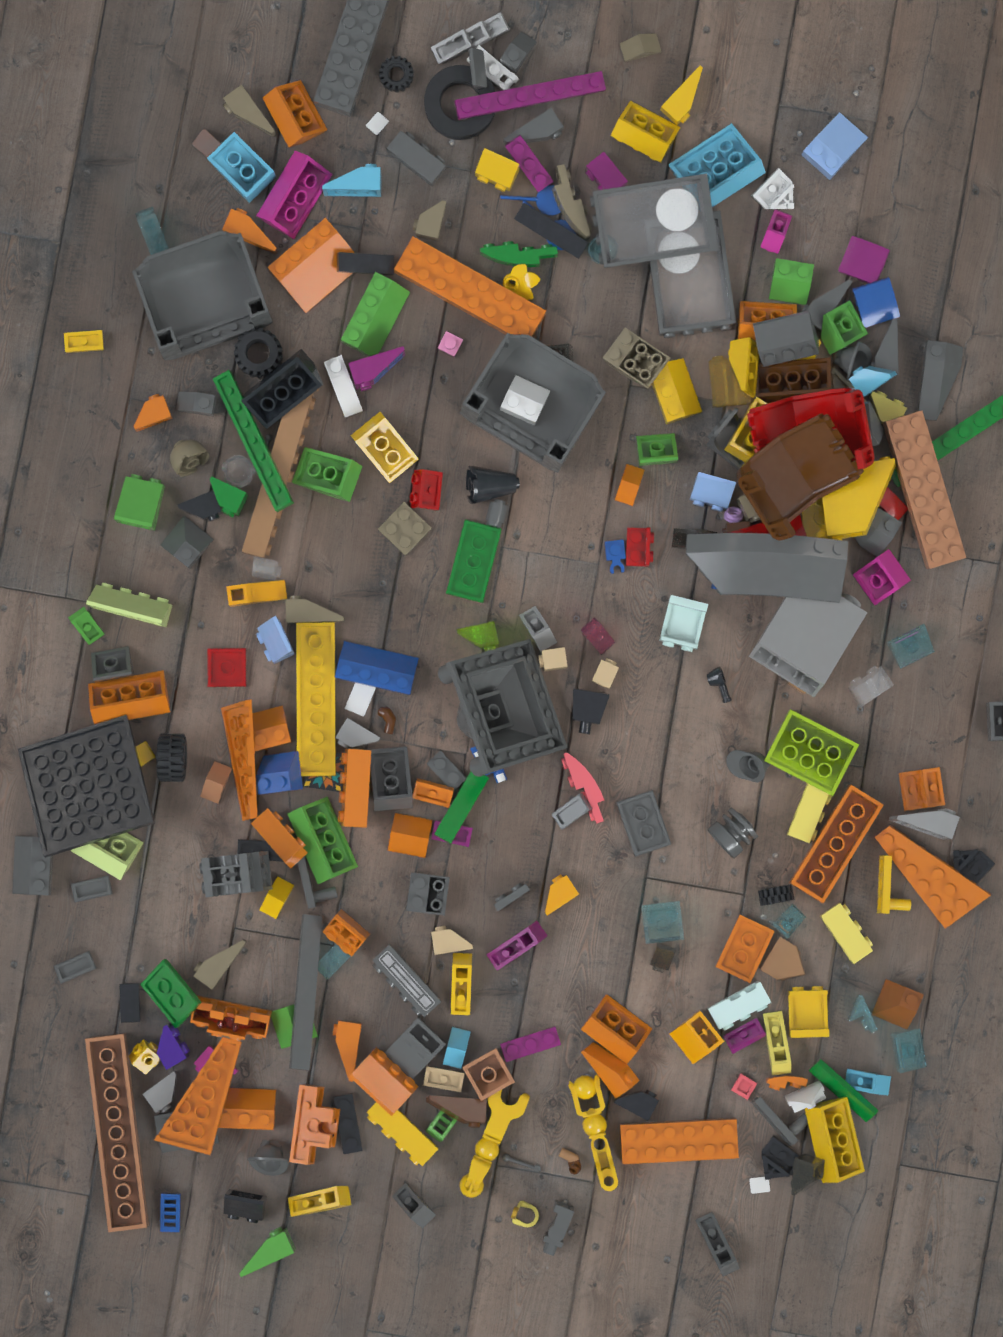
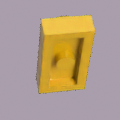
(83, 341)

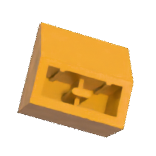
(696, 1037)

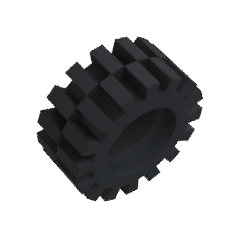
(396, 62)
(776, 895)

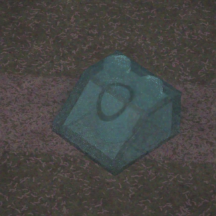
(662, 922)

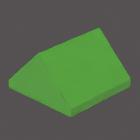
(657, 449)
(283, 1025)

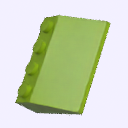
(811, 752)

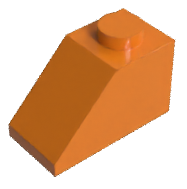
(153, 413)

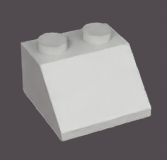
(524, 400)

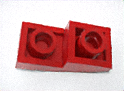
(892, 504)

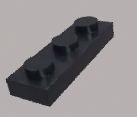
(348, 1124)

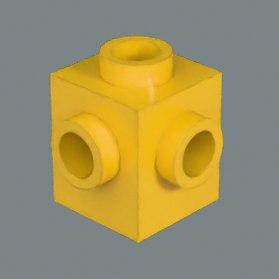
(144, 1056)

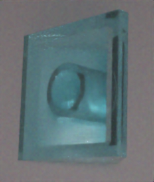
(911, 646)
(908, 1050)

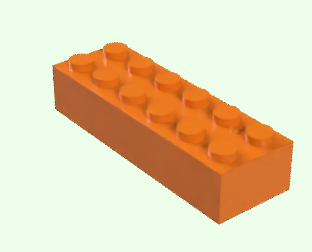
(836, 843)
(679, 1141)

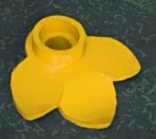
(523, 279)

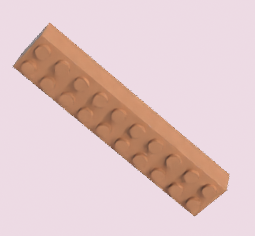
(117, 1132)

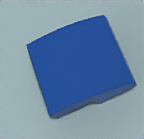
(876, 302)

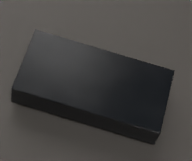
(129, 1002)

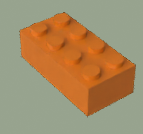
(355, 788)

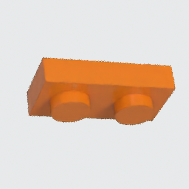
(433, 792)

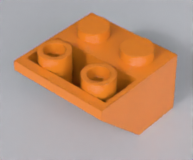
(346, 933)

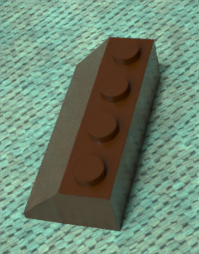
(793, 378)

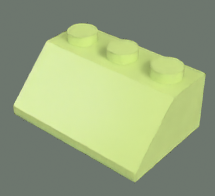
(112, 854)

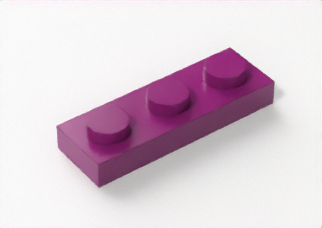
(529, 163)
(530, 1044)

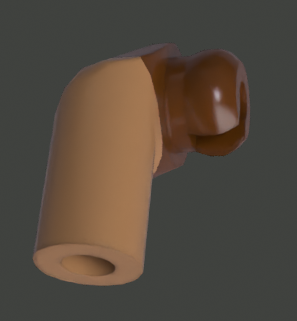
(573, 1160)

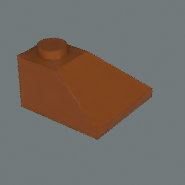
(897, 1004)

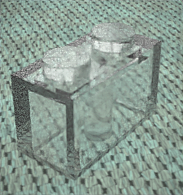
(870, 686)

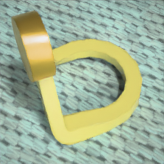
(526, 1205)

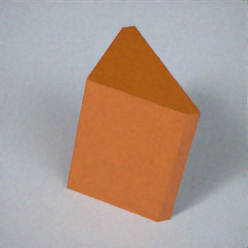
(410, 835)

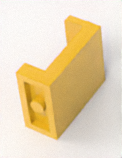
(808, 1012)

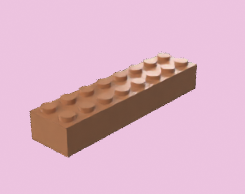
(924, 489)

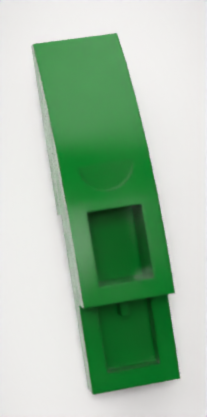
(510, 255)

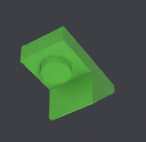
(86, 625)

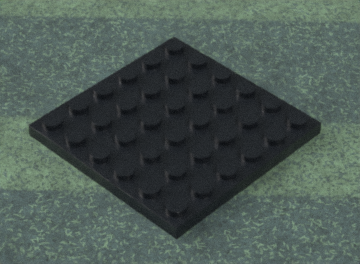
(86, 786)

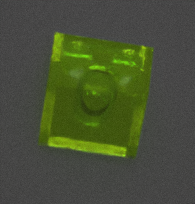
(481, 636)

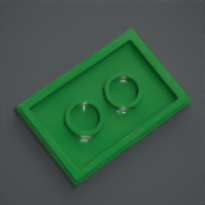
(170, 993)

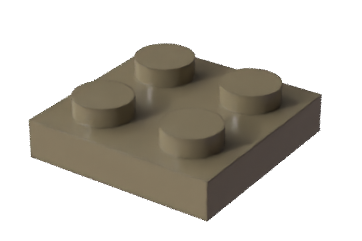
(404, 528)

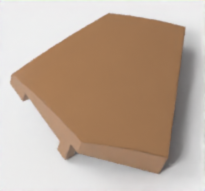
(783, 961)

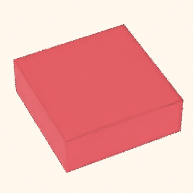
(744, 1086)

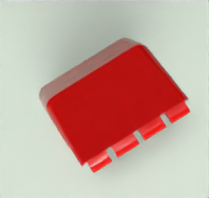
(843, 405)

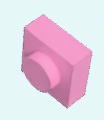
(450, 344)

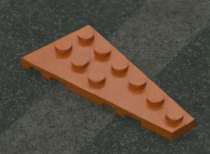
(240, 739)
(936, 882)
(199, 1112)

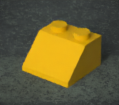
(496, 170)

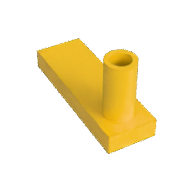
(884, 902)

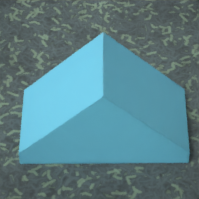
(456, 1047)

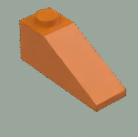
(241, 223)
(347, 1040)
(611, 1070)

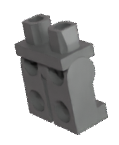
(557, 1228)

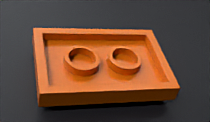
(744, 948)

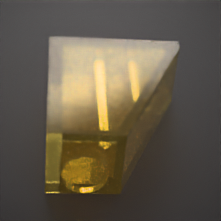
(724, 384)

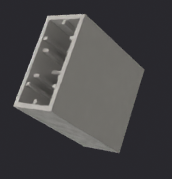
(808, 639)

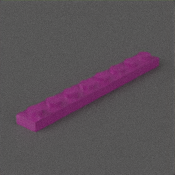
(530, 95)

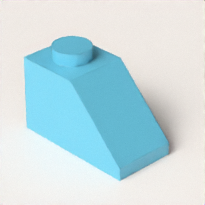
(870, 378)
(868, 1082)

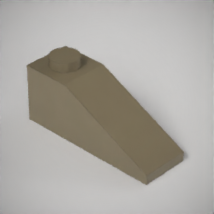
(245, 109)
(304, 611)
(214, 968)

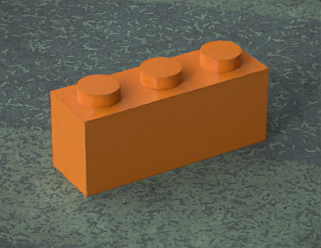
(280, 837)

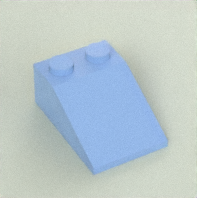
(834, 146)
(712, 491)
(275, 640)

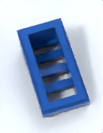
(170, 1196)

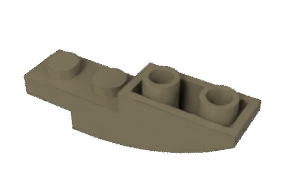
(571, 209)

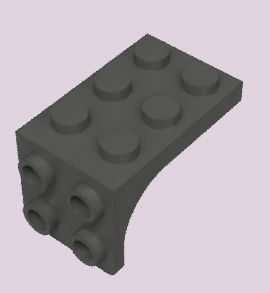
(722, 434)

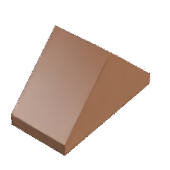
(216, 782)

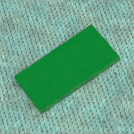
(473, 561)

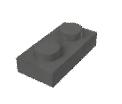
(446, 770)
(504, 900)

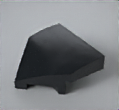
(972, 864)
(777, 1159)

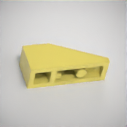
(777, 1043)

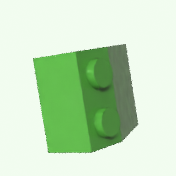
(327, 474)
(273, 1249)

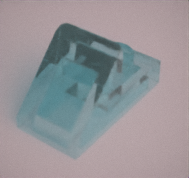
(332, 961)
(861, 1009)

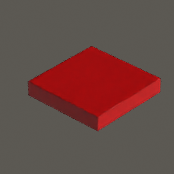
(226, 667)

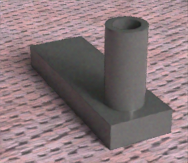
(316, 896)
(787, 1134)

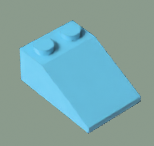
(242, 167)
(359, 182)

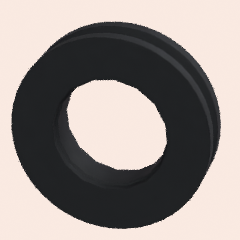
(441, 122)

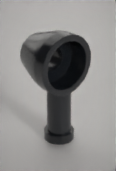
(717, 678)

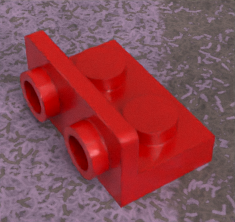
(426, 489)
(638, 547)

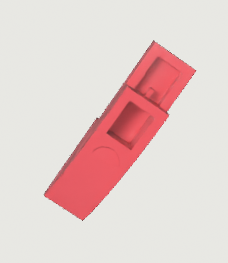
(580, 779)

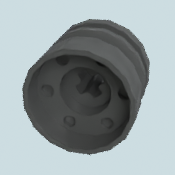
(732, 832)

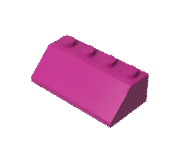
(294, 194)

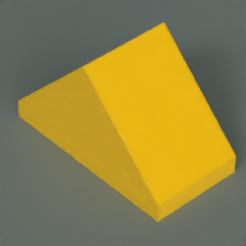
(277, 897)

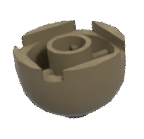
(187, 456)

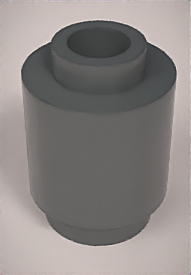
(496, 513)

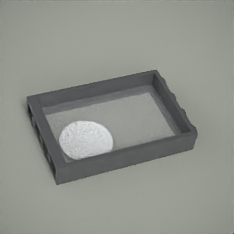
(654, 221)
(694, 290)

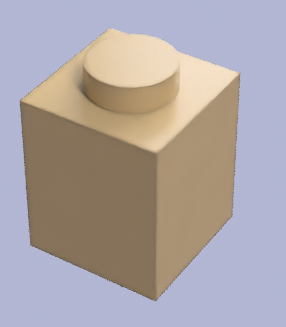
(605, 673)

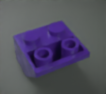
(171, 1048)

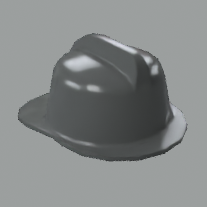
(747, 765)

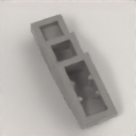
(470, 38)

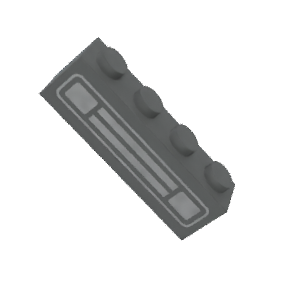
(406, 980)

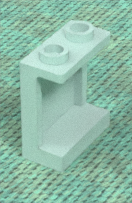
(683, 623)

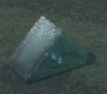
(789, 921)

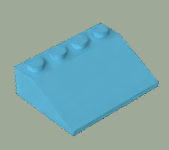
(725, 159)

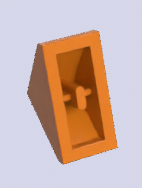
(629, 485)

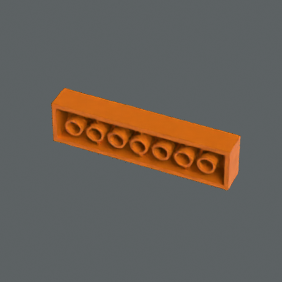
(468, 290)

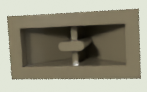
(640, 46)

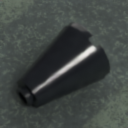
(489, 484)

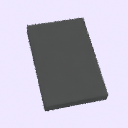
(643, 823)

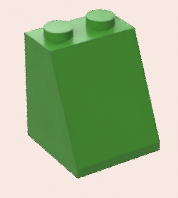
(139, 502)

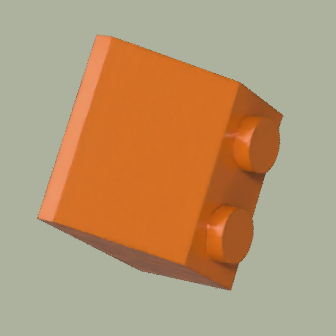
(270, 729)

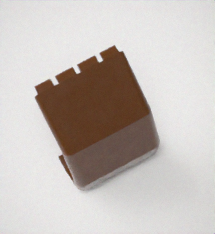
(796, 473)

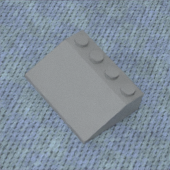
(935, 823)

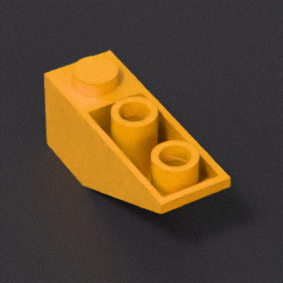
(256, 593)

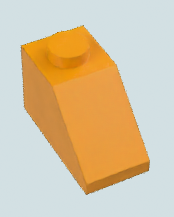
(560, 893)

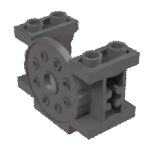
(236, 874)

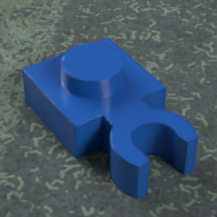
(615, 552)

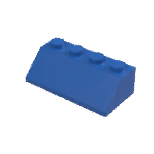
(376, 668)

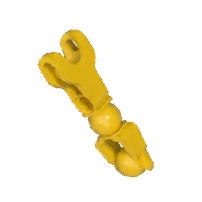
(594, 1126)
(487, 1148)

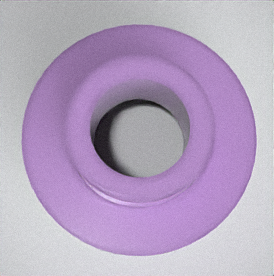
(733, 515)

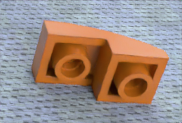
(778, 1082)

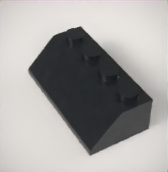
(283, 389)

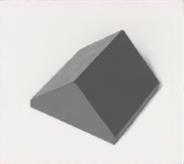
(111, 664)

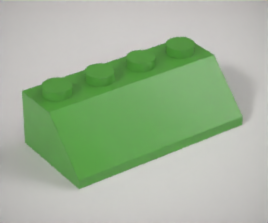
(375, 315)
(324, 840)

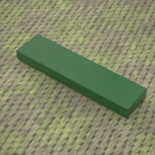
(461, 807)
(841, 1088)

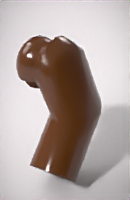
(389, 717)

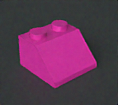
(881, 577)

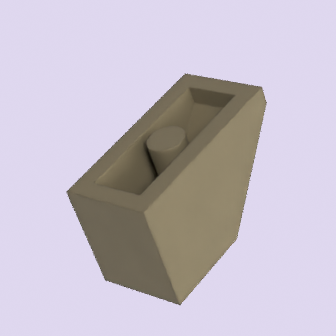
(430, 222)

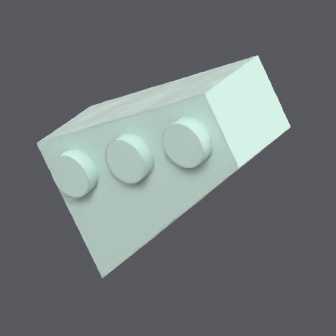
(739, 1005)

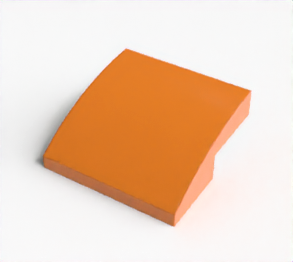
(921, 789)

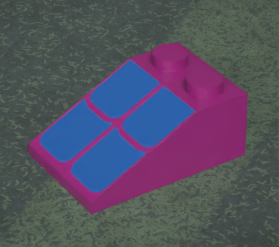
(373, 368)

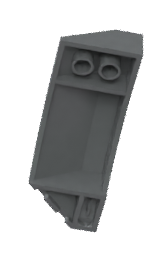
(771, 567)

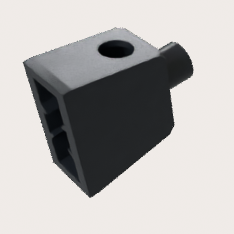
(588, 708)

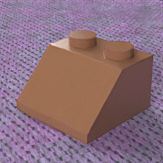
(488, 1074)

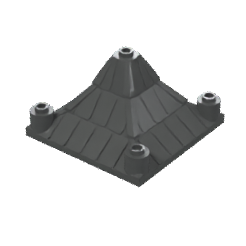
(504, 707)

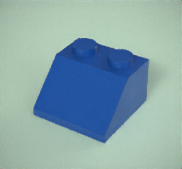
(279, 773)

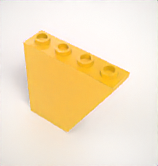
(854, 506)

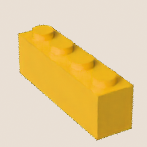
(404, 1132)

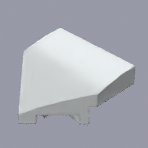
(775, 192)
(806, 1097)

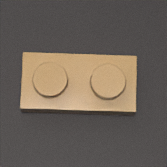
(443, 1079)

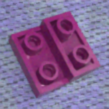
(863, 260)

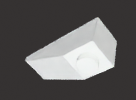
(343, 386)

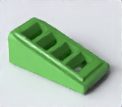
(440, 1137)

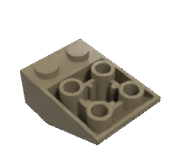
(635, 358)

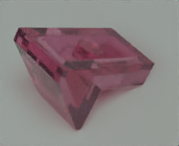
(597, 636)

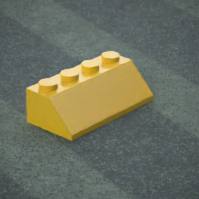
(835, 1139)

